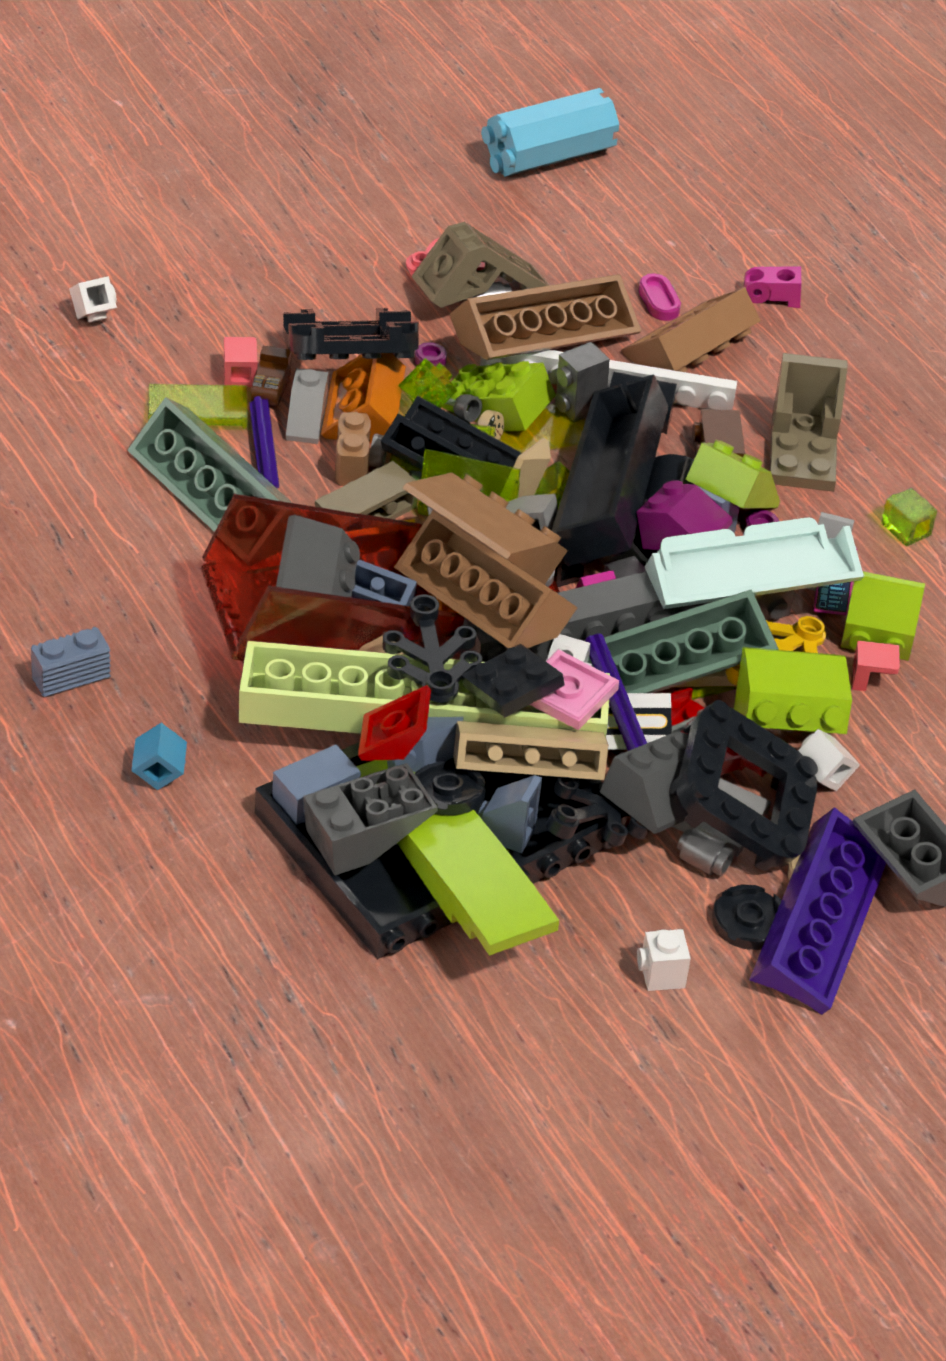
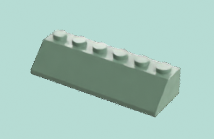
(197, 463)
(689, 643)

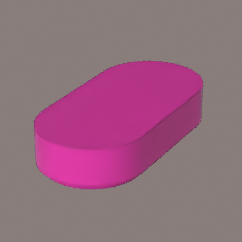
(659, 297)

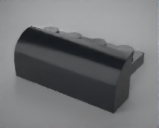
(437, 430)

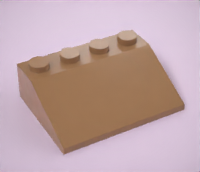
(491, 522)

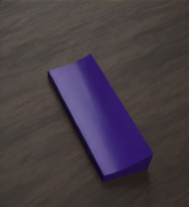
(820, 913)

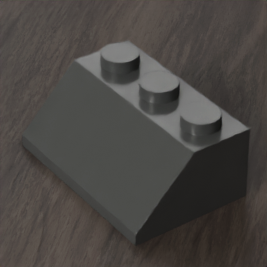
(317, 558)
(642, 781)
(911, 843)

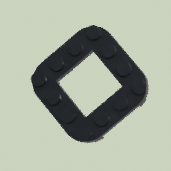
(387, 334)
(793, 778)

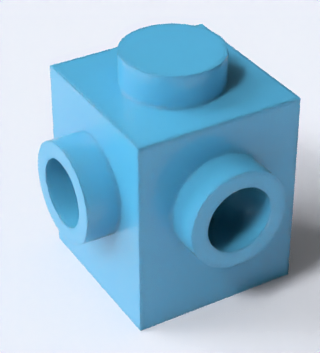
(159, 756)

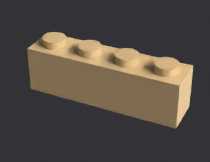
(530, 750)

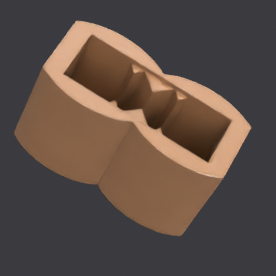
(352, 447)

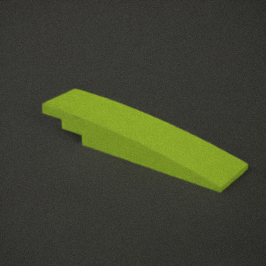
(475, 878)

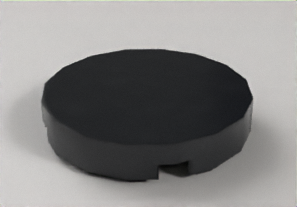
(451, 788)
(745, 915)

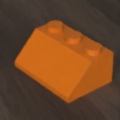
(367, 388)

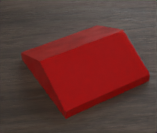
(395, 727)

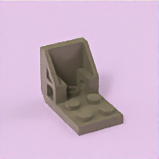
(450, 266)
(807, 421)

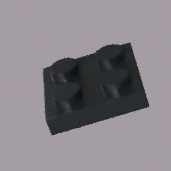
(512, 680)

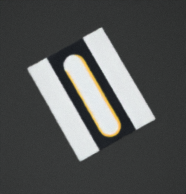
(653, 715)

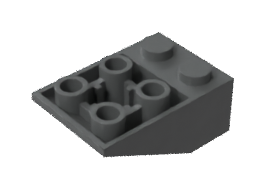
(366, 816)

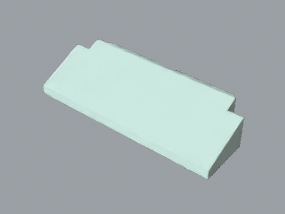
(764, 559)

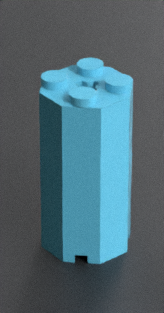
(550, 132)

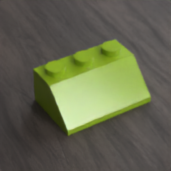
(794, 690)

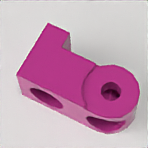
(774, 284)

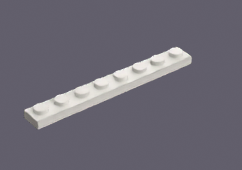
(691, 389)

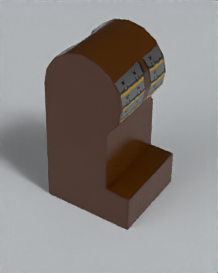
(272, 374)

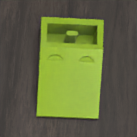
(514, 390)

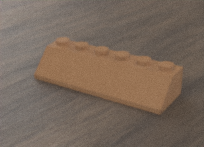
(545, 317)
(483, 585)

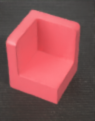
(240, 360)
(873, 658)

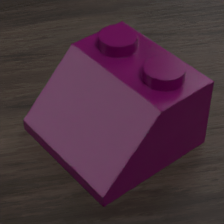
(679, 511)

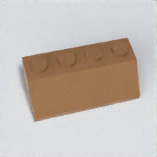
(696, 333)

